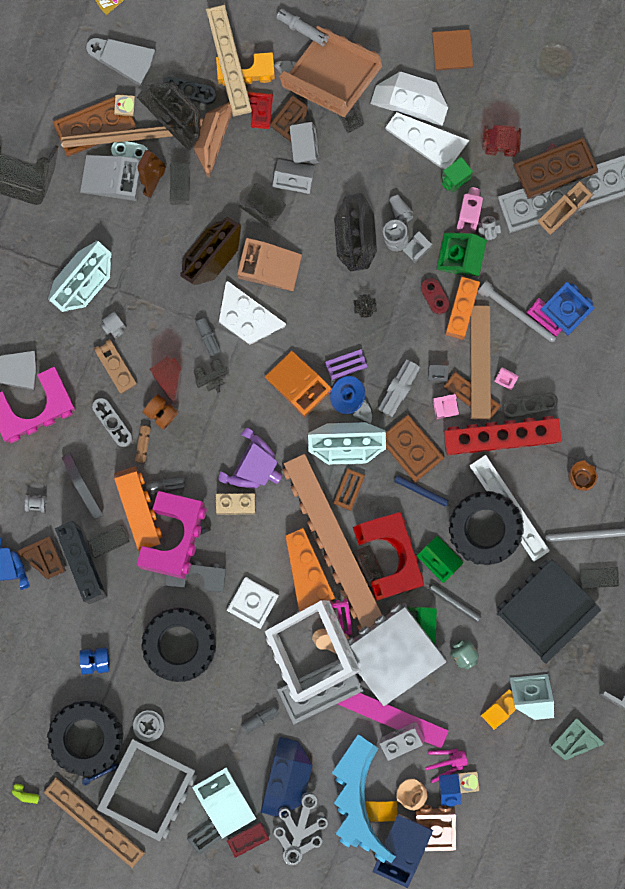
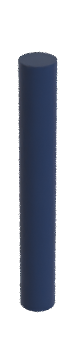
(420, 490)

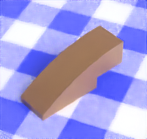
(565, 207)

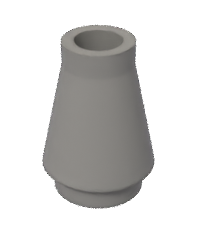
(400, 209)

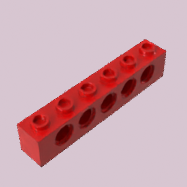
(551, 436)

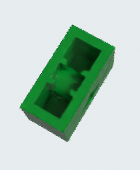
(456, 175)

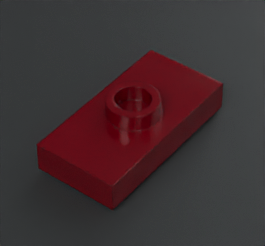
(247, 839)

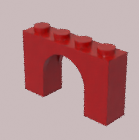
(393, 530)

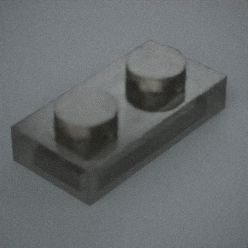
(368, 564)

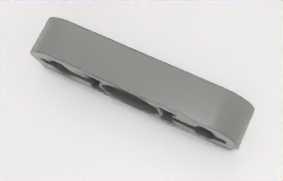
(108, 408)

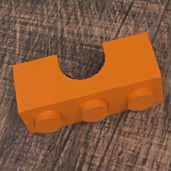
(462, 308)

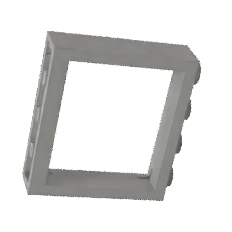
(180, 797)

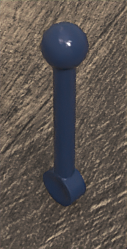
(86, 781)

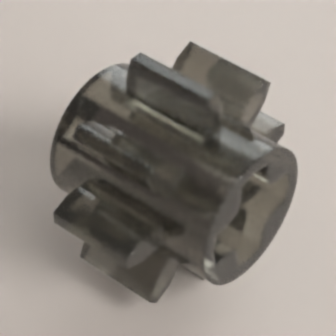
(365, 305)

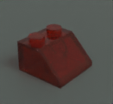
(168, 377)

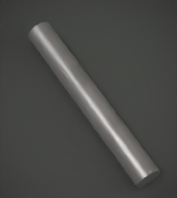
(455, 603)

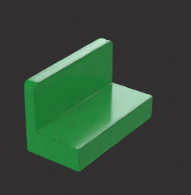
(440, 559)

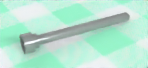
(487, 290)
(585, 535)

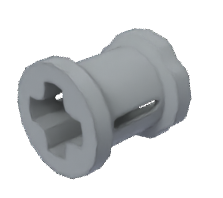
(35, 503)

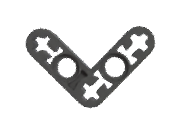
(81, 486)

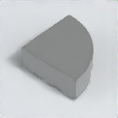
(284, 66)
(364, 413)

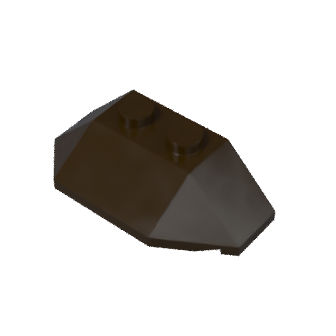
(211, 252)

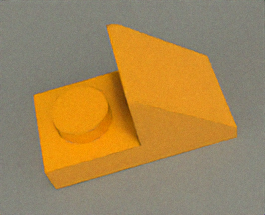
(500, 710)

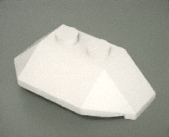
(411, 97)

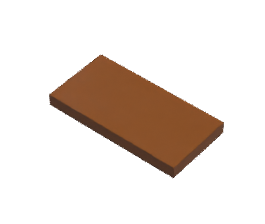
(92, 120)

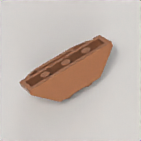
(211, 136)

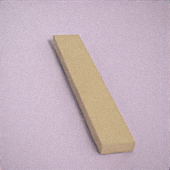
(228, 60)

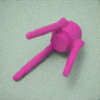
(457, 760)

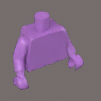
(255, 466)

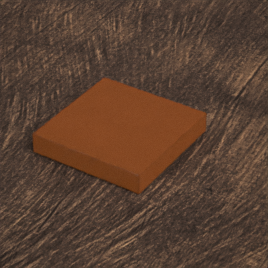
(452, 50)

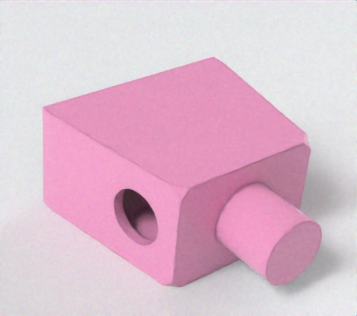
(469, 212)

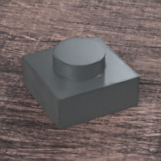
(438, 370)

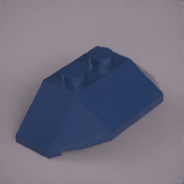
(287, 778)

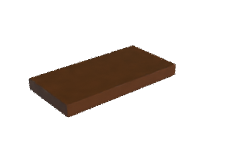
(555, 168)

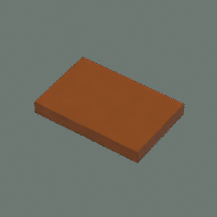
(412, 448)

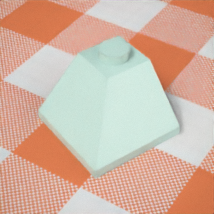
(533, 696)

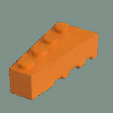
(136, 507)
(307, 573)

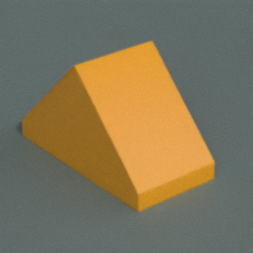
(381, 810)

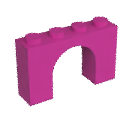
(57, 406)
(175, 561)

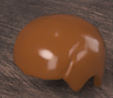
(582, 476)

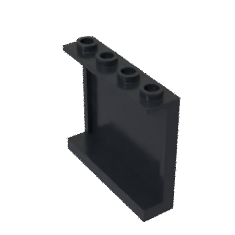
(548, 610)

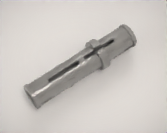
(297, 24)

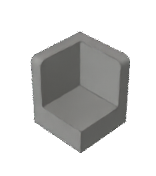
(417, 247)

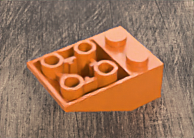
(298, 384)

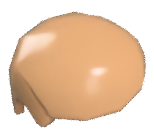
(412, 794)

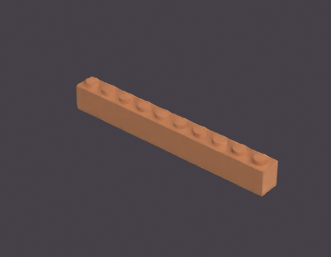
(332, 540)

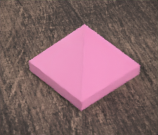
(506, 378)

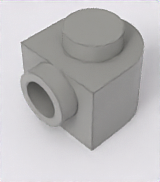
(113, 325)

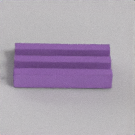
(344, 357)

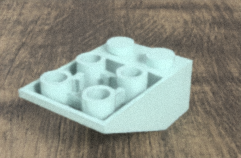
(224, 802)

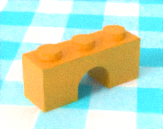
(260, 71)

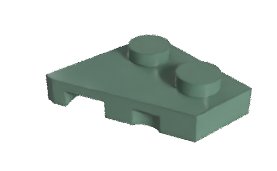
(575, 740)

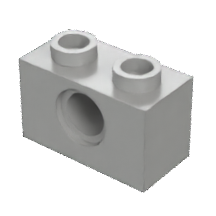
(402, 741)

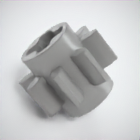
(489, 228)

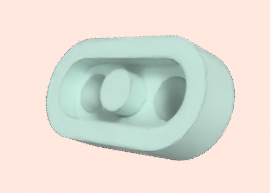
(129, 149)

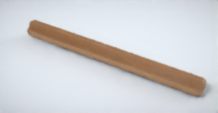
(114, 136)

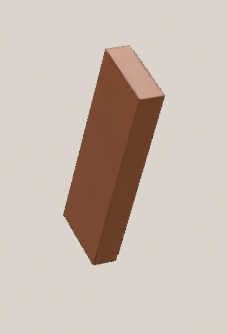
(462, 389)

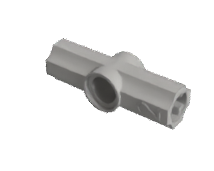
(399, 388)

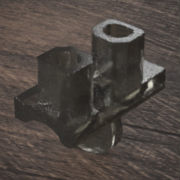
(218, 372)

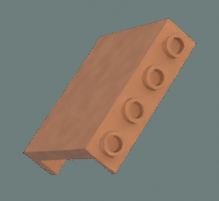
(333, 73)

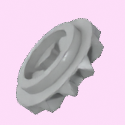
(147, 716)

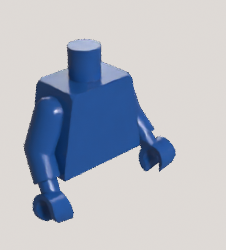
(12, 567)

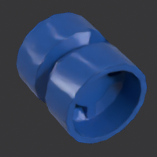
(101, 661)

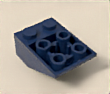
(407, 842)

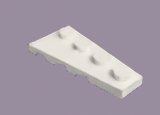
(433, 143)

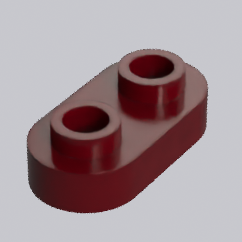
(434, 295)

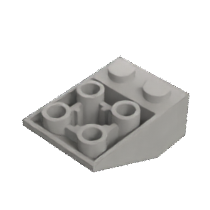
(111, 177)

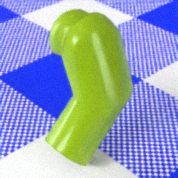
(23, 796)

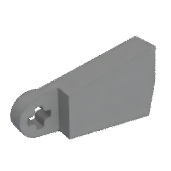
(124, 58)
(19, 370)

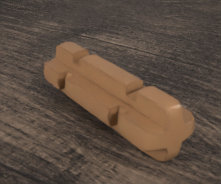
(142, 446)

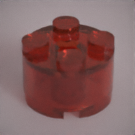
(501, 140)

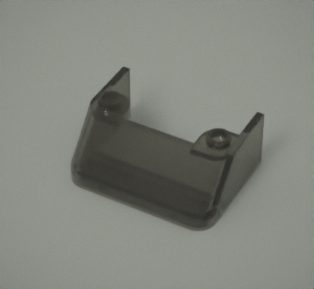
(27, 181)

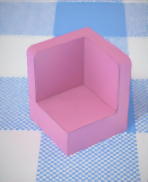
(445, 406)

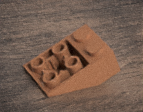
(269, 265)

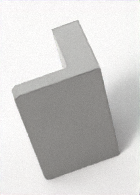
(304, 143)
(293, 176)

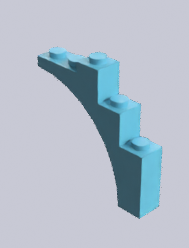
(352, 774)

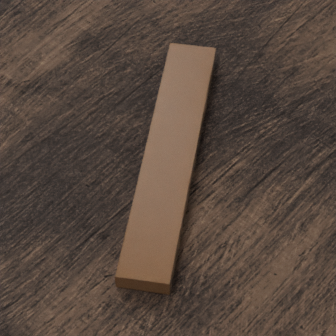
(480, 362)
(94, 822)

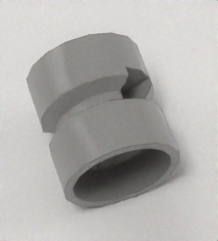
(395, 235)

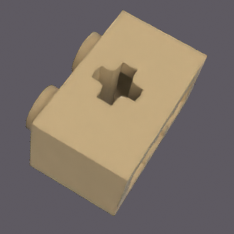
(235, 504)

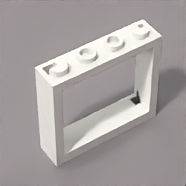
(337, 638)

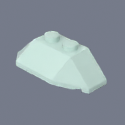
(81, 278)
(347, 442)

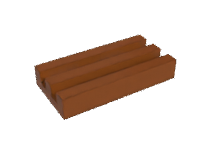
(343, 504)

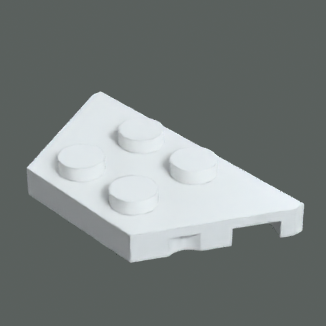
(246, 316)

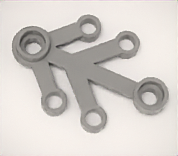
(300, 831)

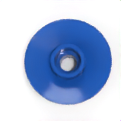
(342, 391)

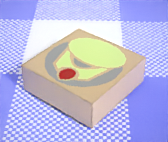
(124, 105)
(468, 782)

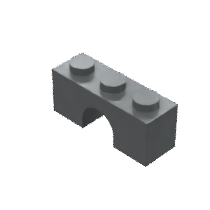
(213, 577)

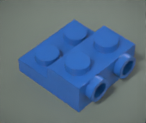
(568, 308)

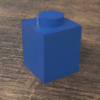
(449, 790)

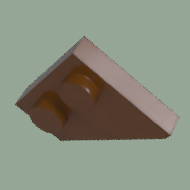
(291, 114)
(150, 172)
(44, 557)

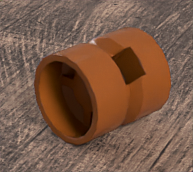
(154, 408)

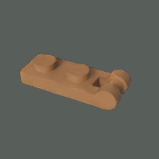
(115, 367)

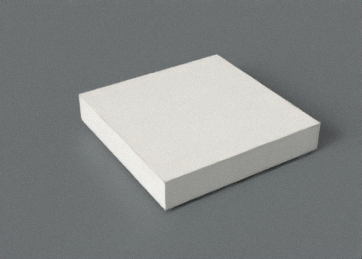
(252, 603)

